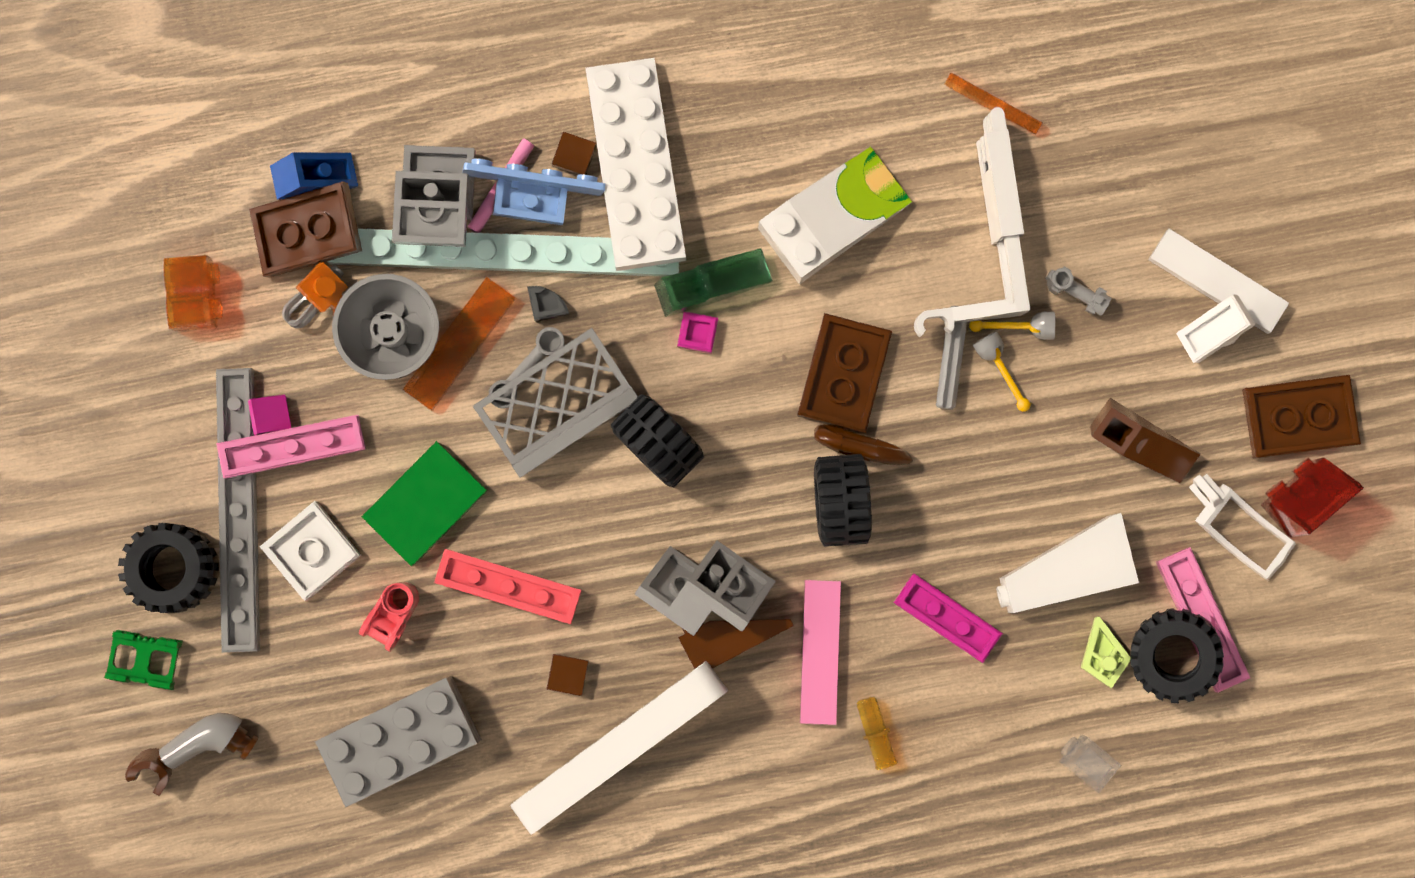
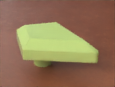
(1104, 654)

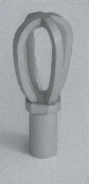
(297, 300)

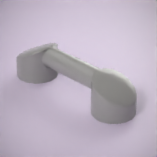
(547, 342)

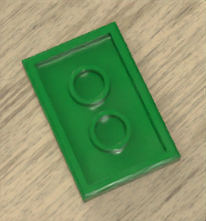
(424, 504)

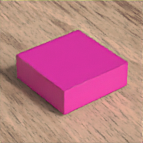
(697, 332)
(269, 414)

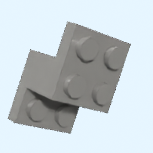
(433, 196)
(718, 584)

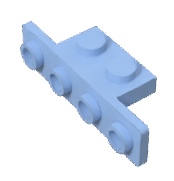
(531, 194)

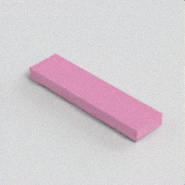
(290, 446)
(1192, 593)
(820, 652)

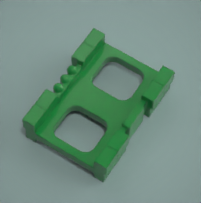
(145, 647)

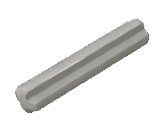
(951, 367)

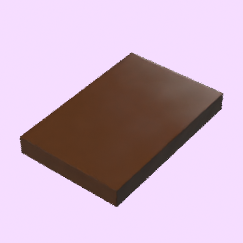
(305, 229)
(844, 373)
(1301, 416)

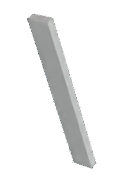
(237, 519)

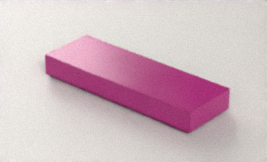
(947, 618)

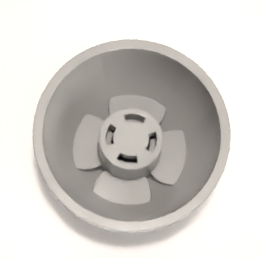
(371, 314)

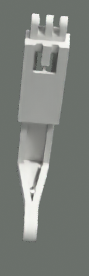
(1004, 228)

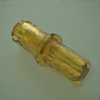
(876, 733)

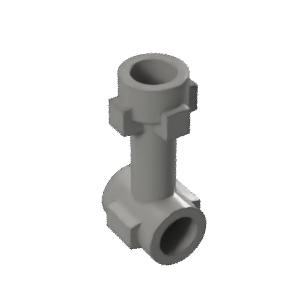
(1062, 280)

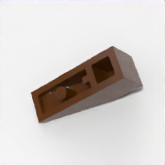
(721, 641)

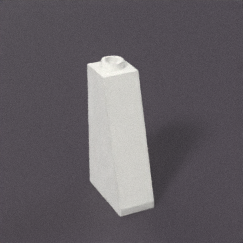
(1077, 567)

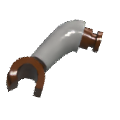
(209, 734)

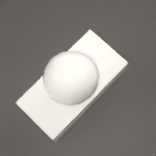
(1216, 329)

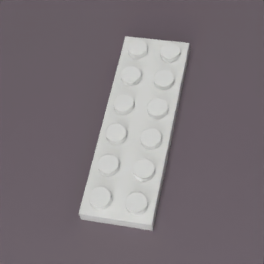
(635, 164)

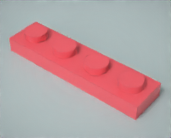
(508, 586)

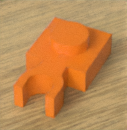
(322, 288)

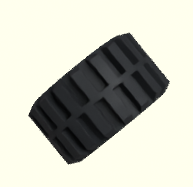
(657, 440)
(842, 500)
(139, 568)
(1177, 686)

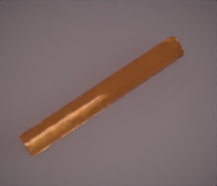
(990, 102)

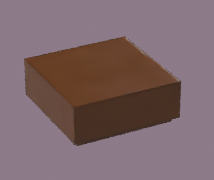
(574, 154)
(567, 674)

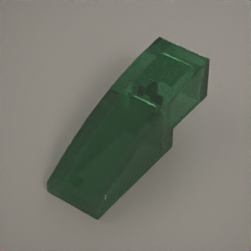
(712, 282)

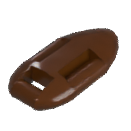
(852, 443)

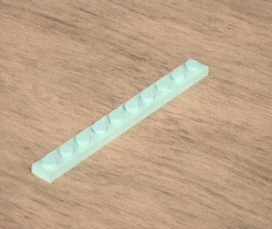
(499, 253)

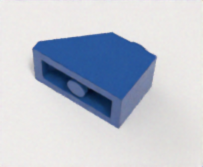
(310, 171)

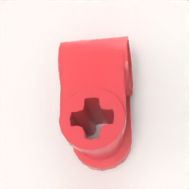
(386, 620)

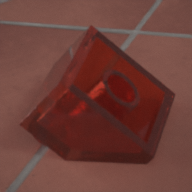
(1309, 496)

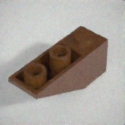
(1142, 441)

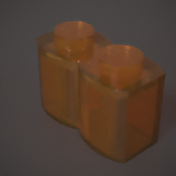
(191, 293)

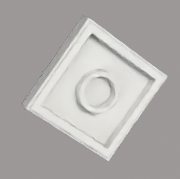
(310, 551)

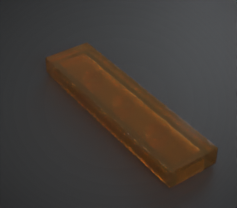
(459, 343)

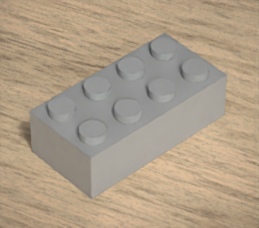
(398, 741)

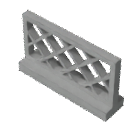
(573, 428)

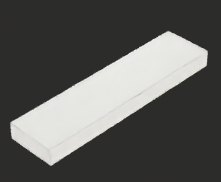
(1217, 279)

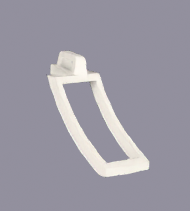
(1218, 498)

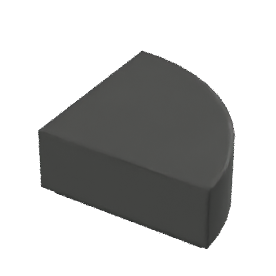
(546, 303)

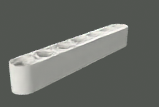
(619, 747)

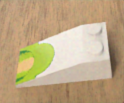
(833, 214)

